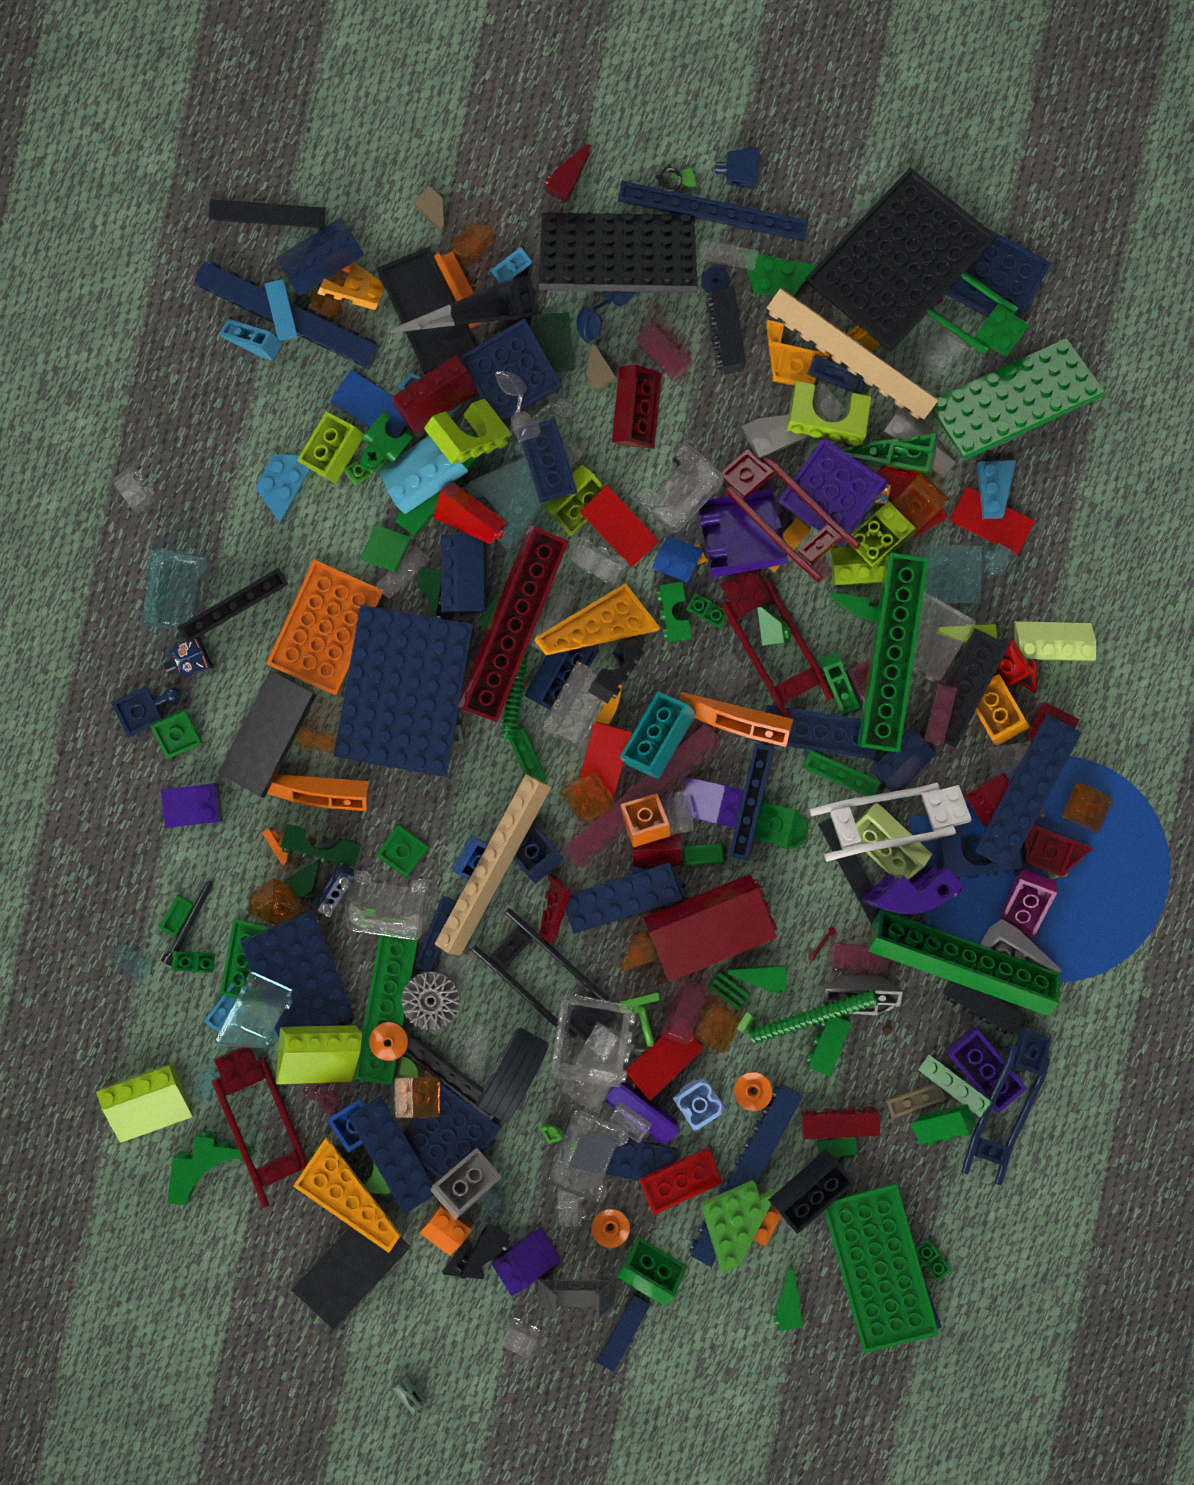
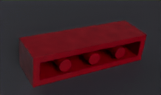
(840, 1123)

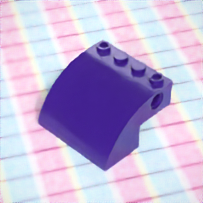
(921, 895)

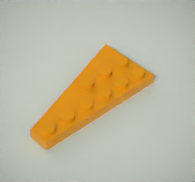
(605, 620)
(339, 1190)

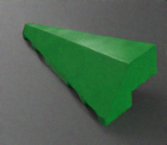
(910, 453)

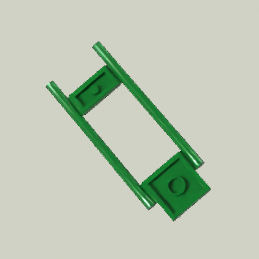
(999, 331)

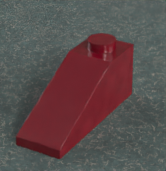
(567, 174)

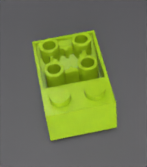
(883, 534)

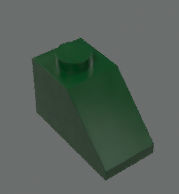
(304, 881)

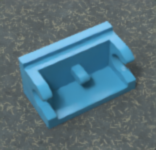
(511, 266)

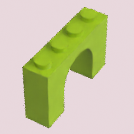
(805, 420)
(460, 446)

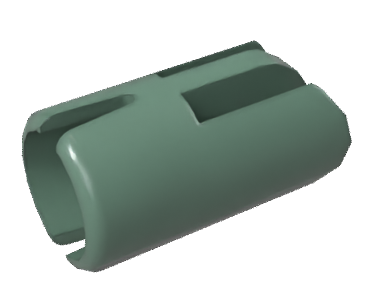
(406, 1392)

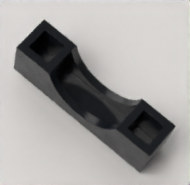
(607, 680)

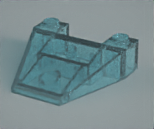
(513, 496)

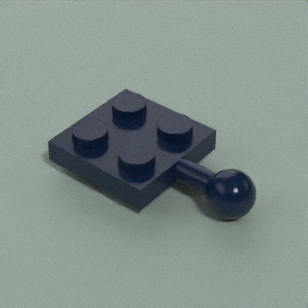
(140, 709)

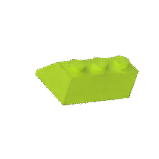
(330, 447)
(566, 509)
(851, 568)

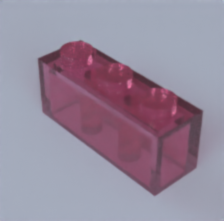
(663, 352)
(941, 713)
(855, 958)
(684, 1013)

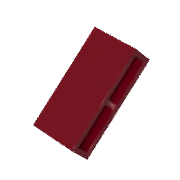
(659, 852)

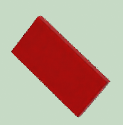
(899, 480)
(618, 526)
(1008, 531)
(604, 754)
(661, 1064)
(680, 1180)

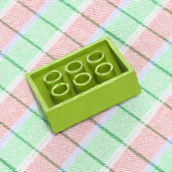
(317, 1054)
(145, 1102)

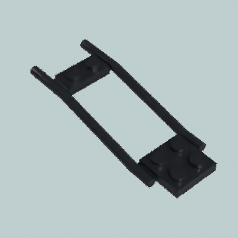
(582, 1018)

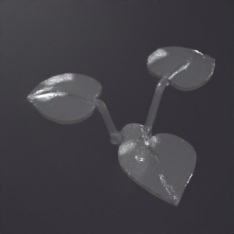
(522, 423)

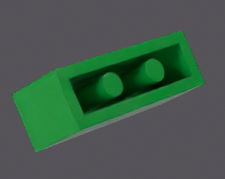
(828, 1045)
(943, 1124)

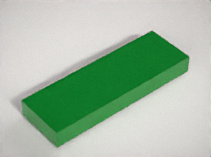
(526, 755)

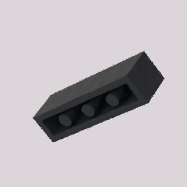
(985, 1005)

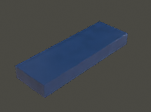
(835, 375)

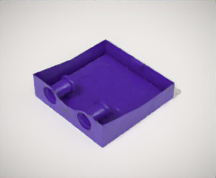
(837, 485)
(735, 540)

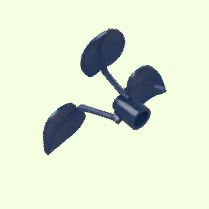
(590, 323)

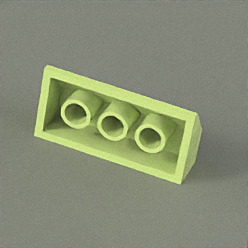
(1056, 641)
(878, 826)

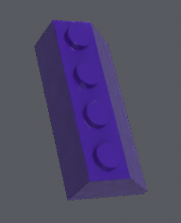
(663, 1125)

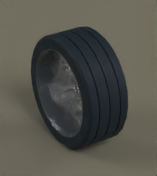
(513, 1075)

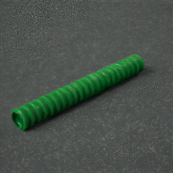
(513, 703)
(813, 1016)

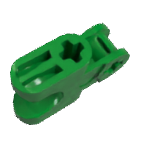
(382, 445)

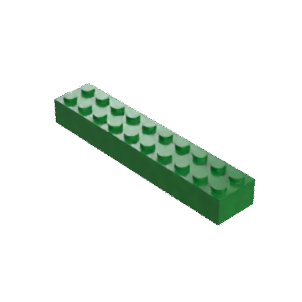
(893, 652)
(965, 962)

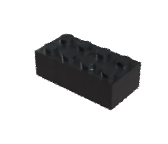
(727, 330)
(811, 1191)

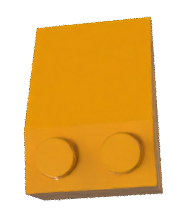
(1000, 712)

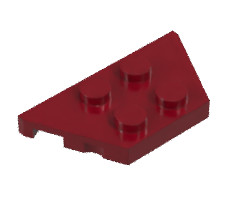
(1052, 851)

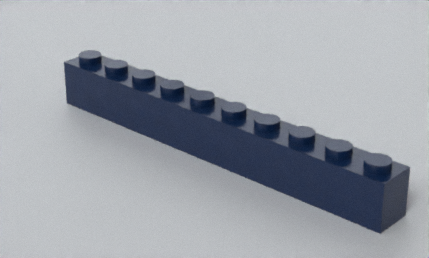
(308, 325)
(753, 1159)

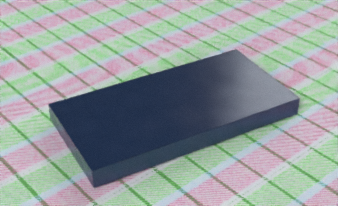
(549, 463)

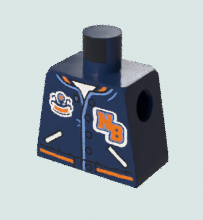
(188, 659)

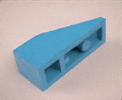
(251, 338)

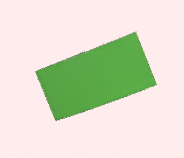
(358, 474)

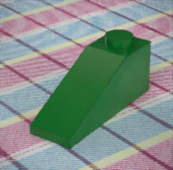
(839, 683)
(766, 977)
(787, 1306)

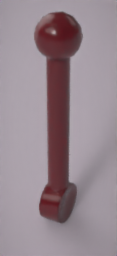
(831, 930)

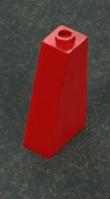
(468, 514)

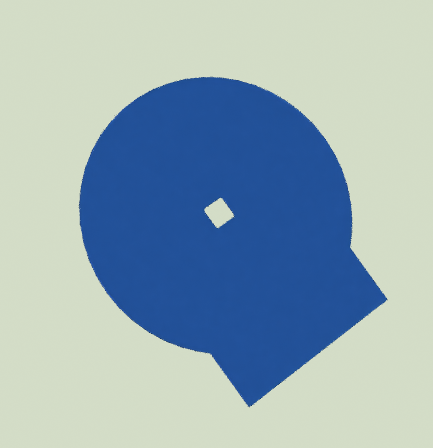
(1105, 900)

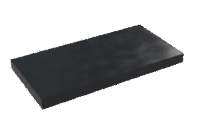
(415, 290)
(267, 734)
(346, 1275)

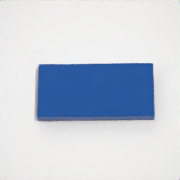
(367, 403)

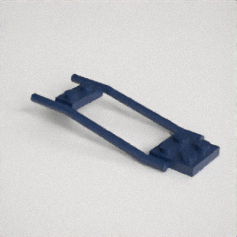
(1030, 1056)

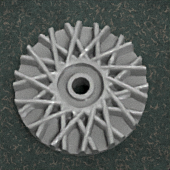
(443, 992)

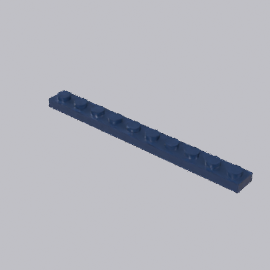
(713, 211)

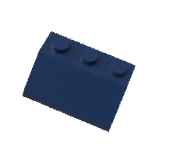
(899, 768)

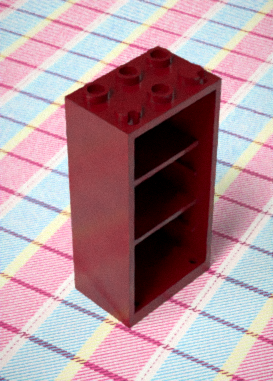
(711, 927)

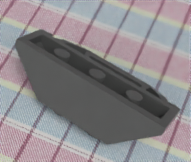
(847, 985)

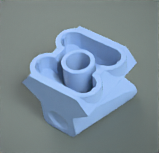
(699, 1103)

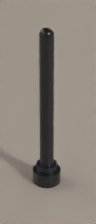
(167, 957)

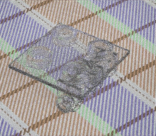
(679, 813)

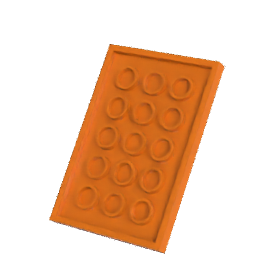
(322, 627)

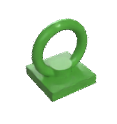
(641, 1005)

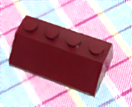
(434, 394)
(636, 406)

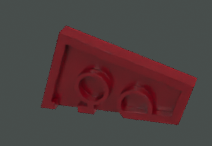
(557, 900)

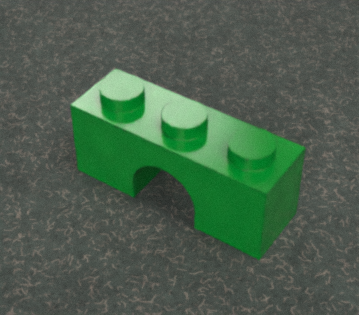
(669, 596)

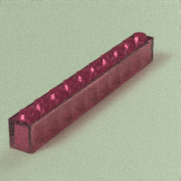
(612, 821)

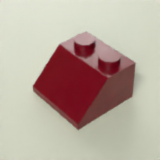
(987, 796)

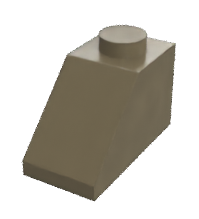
(431, 206)
(598, 372)

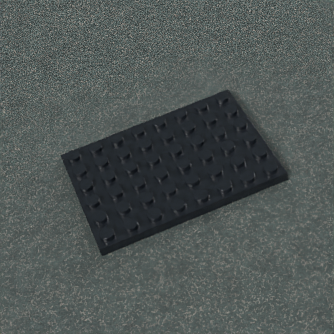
(618, 252)
(900, 259)

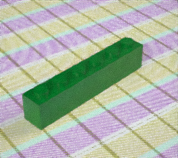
(419, 516)

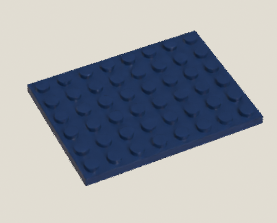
(403, 690)

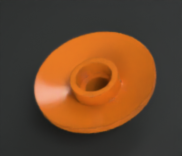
(395, 1034)
(743, 1091)
(614, 1237)

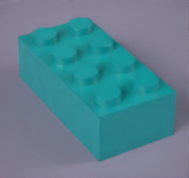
(658, 735)

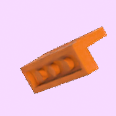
(454, 277)

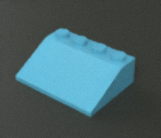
(419, 474)

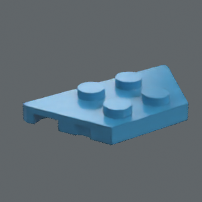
(281, 483)

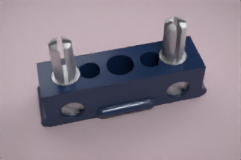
(334, 890)

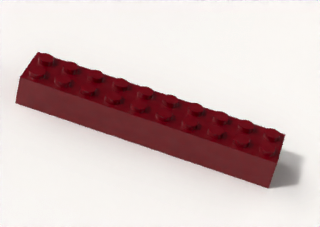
(513, 623)

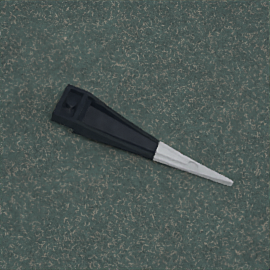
(500, 302)

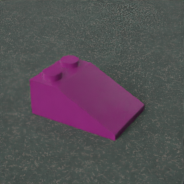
(1028, 901)

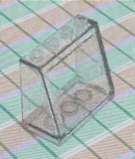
(579, 1073)

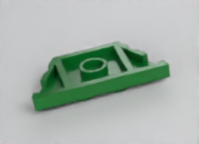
(777, 273)

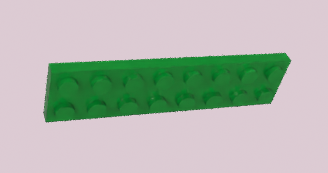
(390, 976)

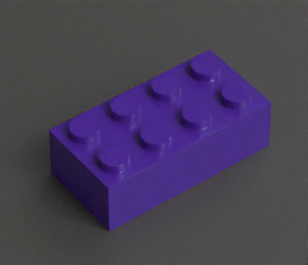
(983, 1066)

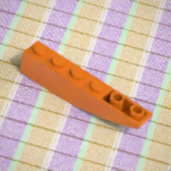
(740, 720)
(322, 791)

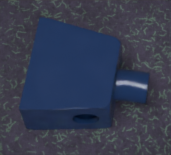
(740, 168)

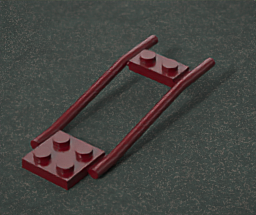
(749, 474)
(747, 593)
(237, 1071)

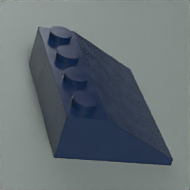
(320, 256)

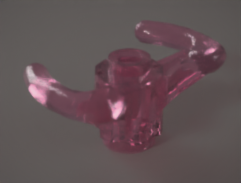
(327, 1101)

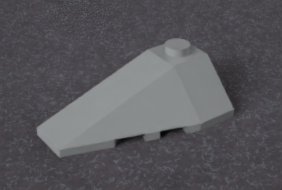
(905, 426)
(770, 435)
(1011, 941)

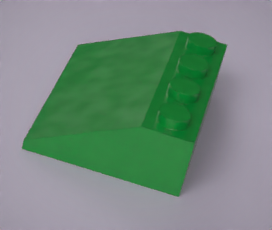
(236, 962)

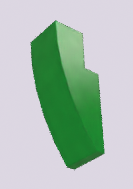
(855, 606)

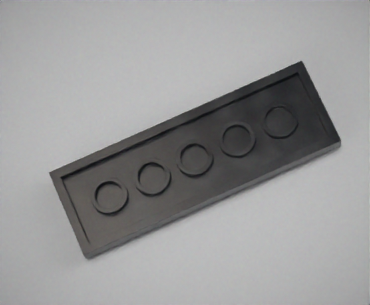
(972, 677)

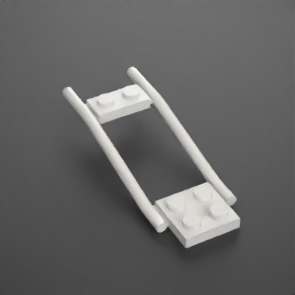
(943, 806)

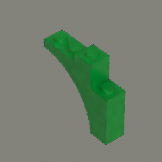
(189, 1168)

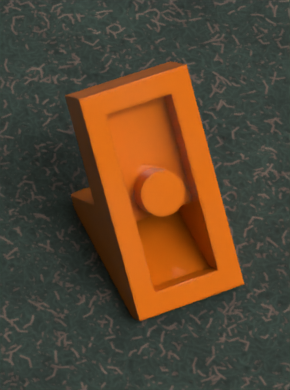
(273, 838)

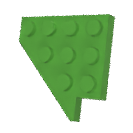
(734, 1221)

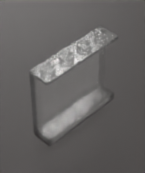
(939, 637)

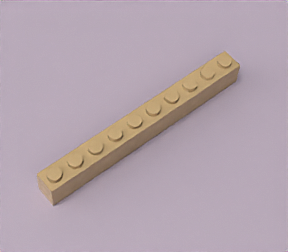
(852, 353)
(492, 865)

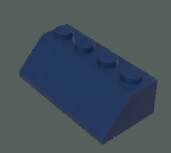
(463, 574)
(555, 672)

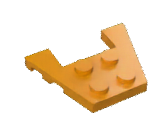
(359, 287)
(788, 361)

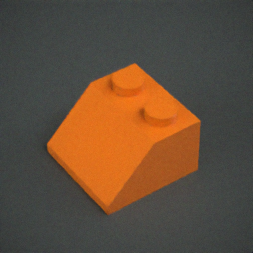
(645, 820)
(445, 1230)

